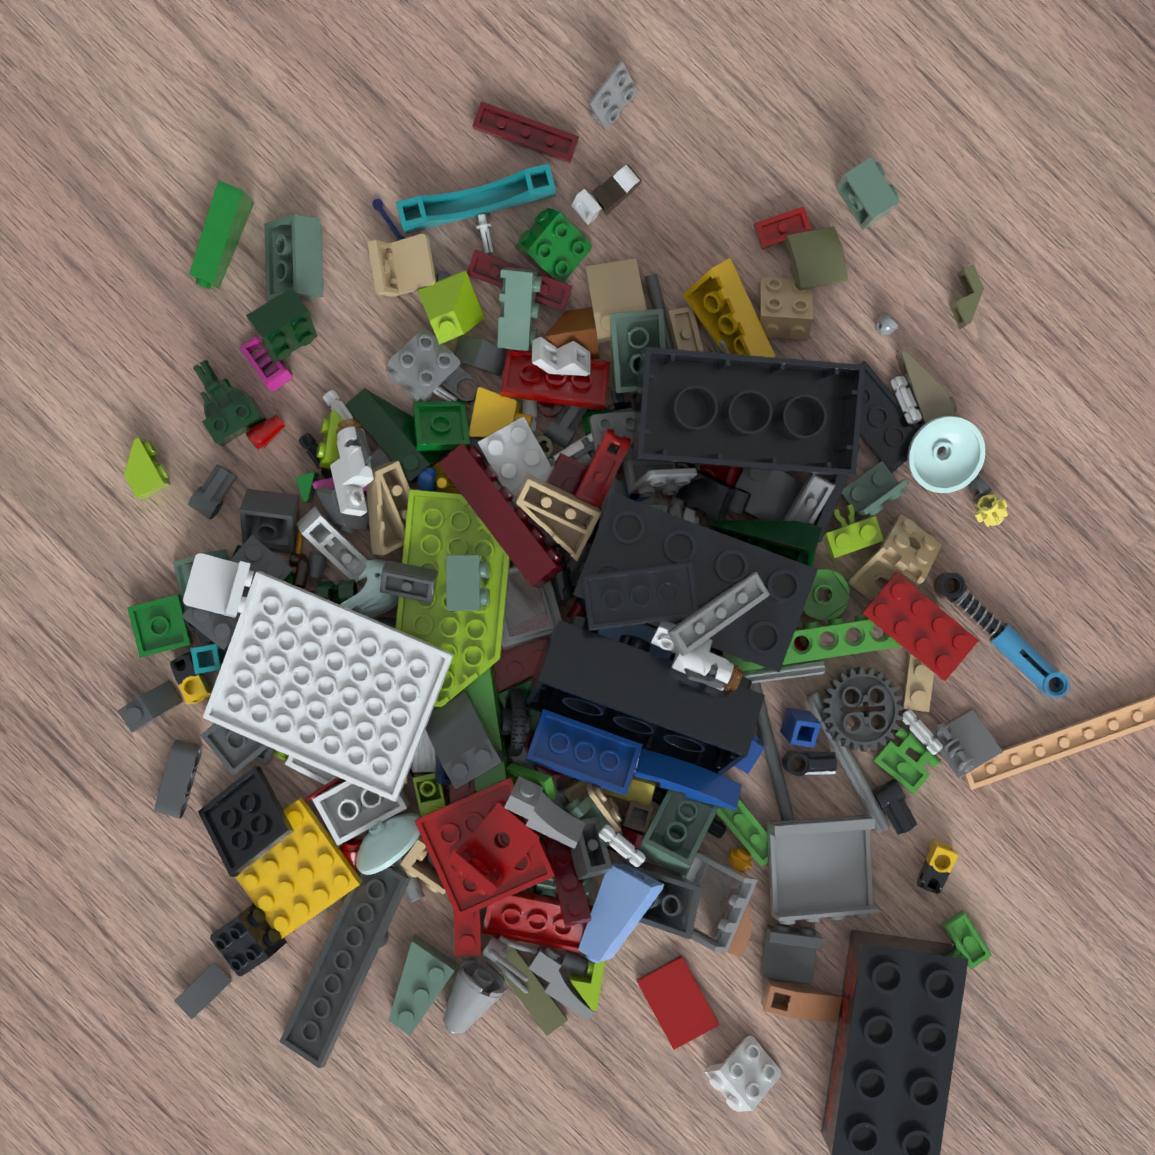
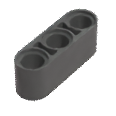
(178, 779)

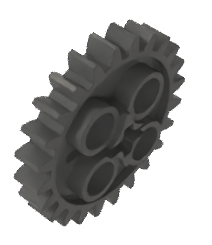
(862, 732)

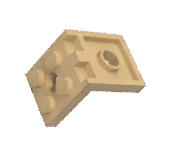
(898, 557)

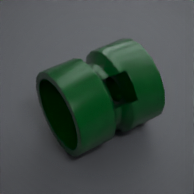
(344, 589)

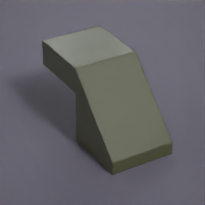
(965, 307)

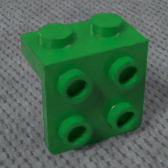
(554, 244)

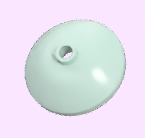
(958, 462)
(387, 843)

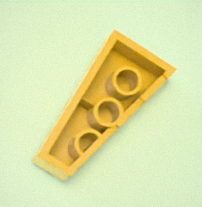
(727, 311)

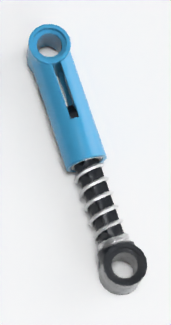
(1004, 637)

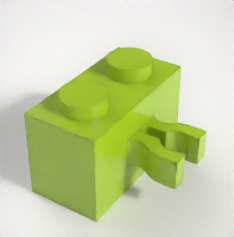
(851, 536)

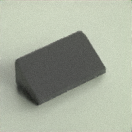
(408, 581)

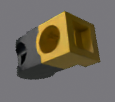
(192, 686)
(937, 867)

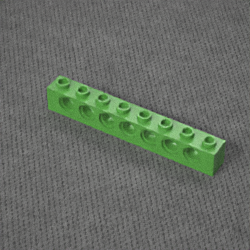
(838, 647)

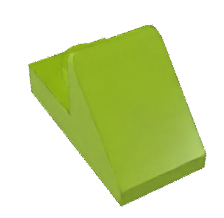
(588, 986)

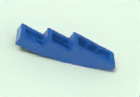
(688, 778)

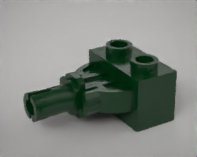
(229, 409)

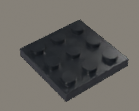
(245, 821)

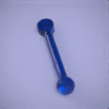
(378, 205)

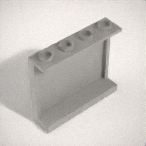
(820, 868)

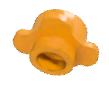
(740, 859)

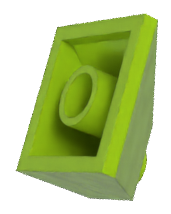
(451, 306)

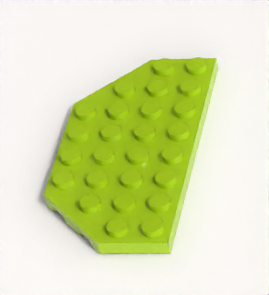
(439, 527)

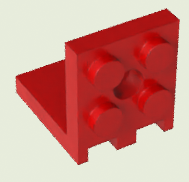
(484, 859)

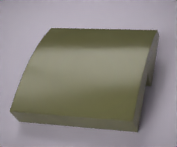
(816, 258)

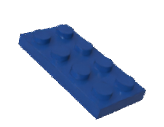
(584, 752)

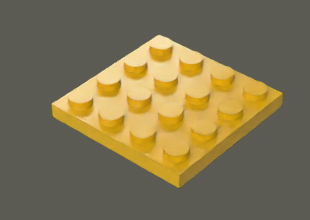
(299, 873)

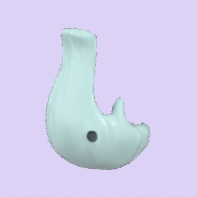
(370, 598)

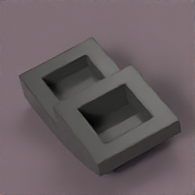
(202, 990)

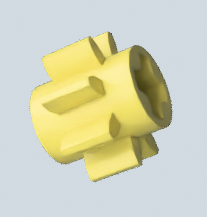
(991, 510)

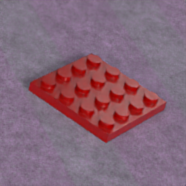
(449, 829)

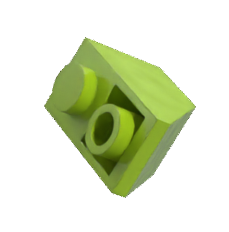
(328, 449)
(143, 470)
(429, 795)

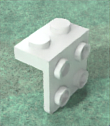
(217, 585)
(744, 1075)

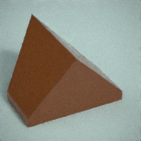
(576, 326)

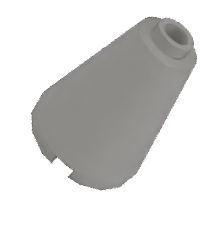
(472, 995)

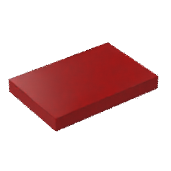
(677, 1002)

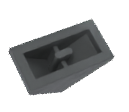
(480, 354)

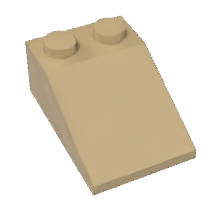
(613, 289)

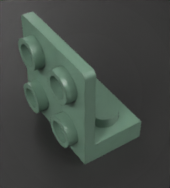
(872, 490)

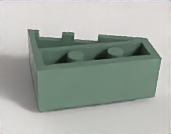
(518, 308)
(421, 982)

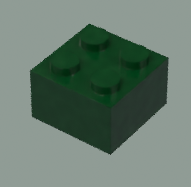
(282, 325)

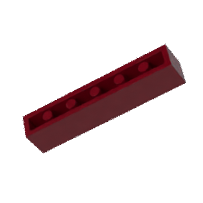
(501, 516)

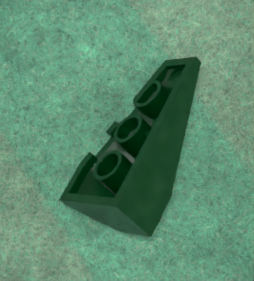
(393, 433)
(786, 538)

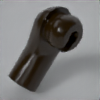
(302, 569)

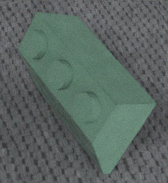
(294, 257)

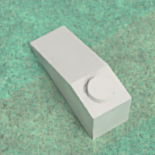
(332, 543)

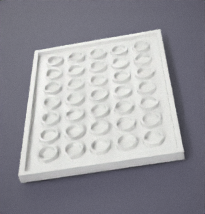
(327, 685)

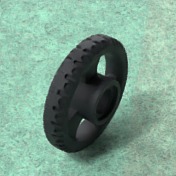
(515, 722)

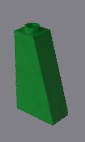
(220, 235)

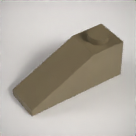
(928, 393)

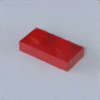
(775, 229)

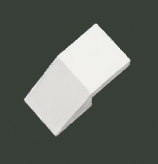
(565, 360)

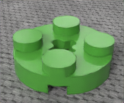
(837, 598)

